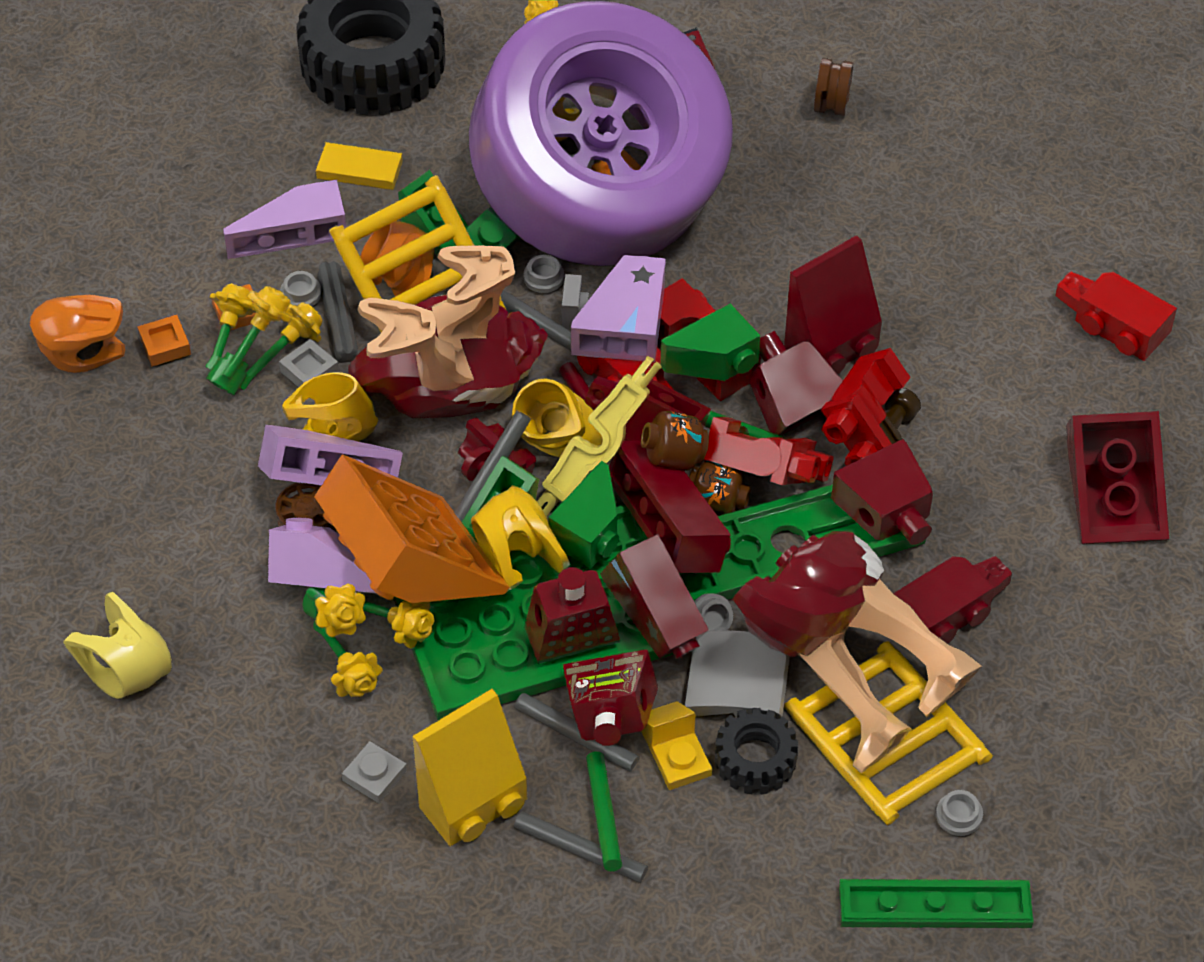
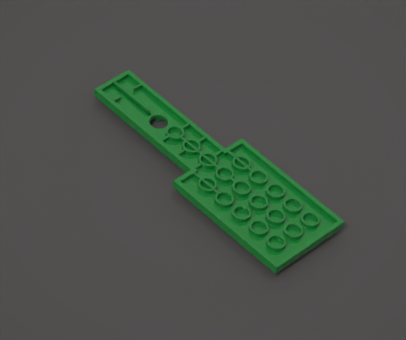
(484, 639)

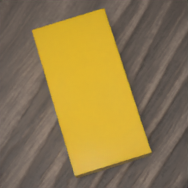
(359, 165)

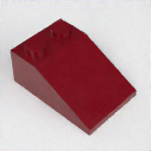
(834, 305)
(1118, 477)

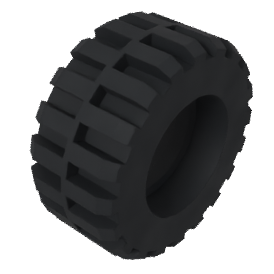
(371, 76)

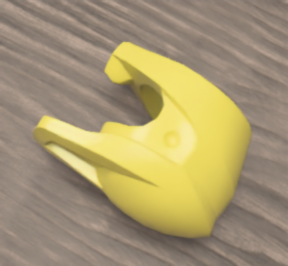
(133, 652)

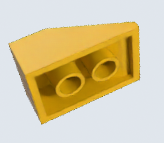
(469, 770)

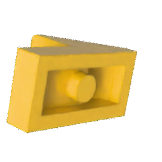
(676, 746)

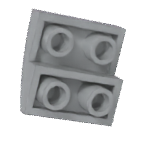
(736, 674)

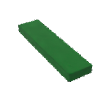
(935, 903)

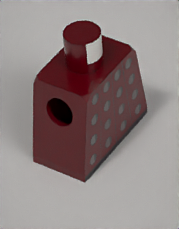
(569, 616)

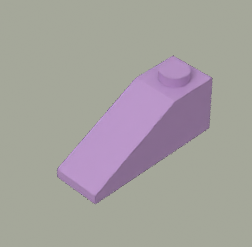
(288, 222)
(310, 455)
(312, 557)

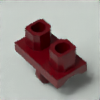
(480, 443)

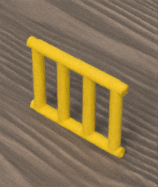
(364, 274)
(944, 719)

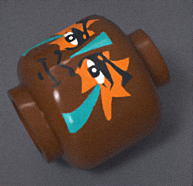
(675, 440)
(721, 487)

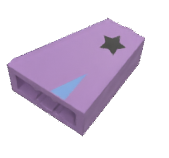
(623, 312)

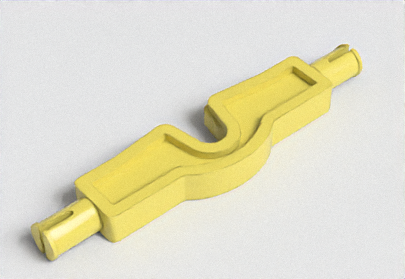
(610, 421)

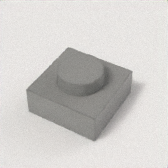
(573, 299)
(307, 362)
(374, 772)

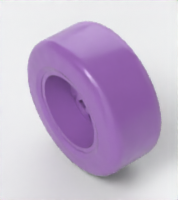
(641, 68)

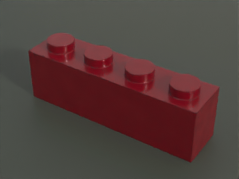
(670, 505)

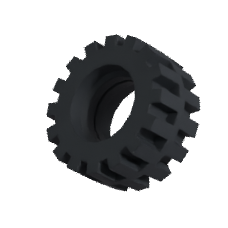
(756, 774)

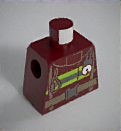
(611, 695)

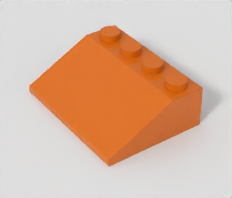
(405, 537)

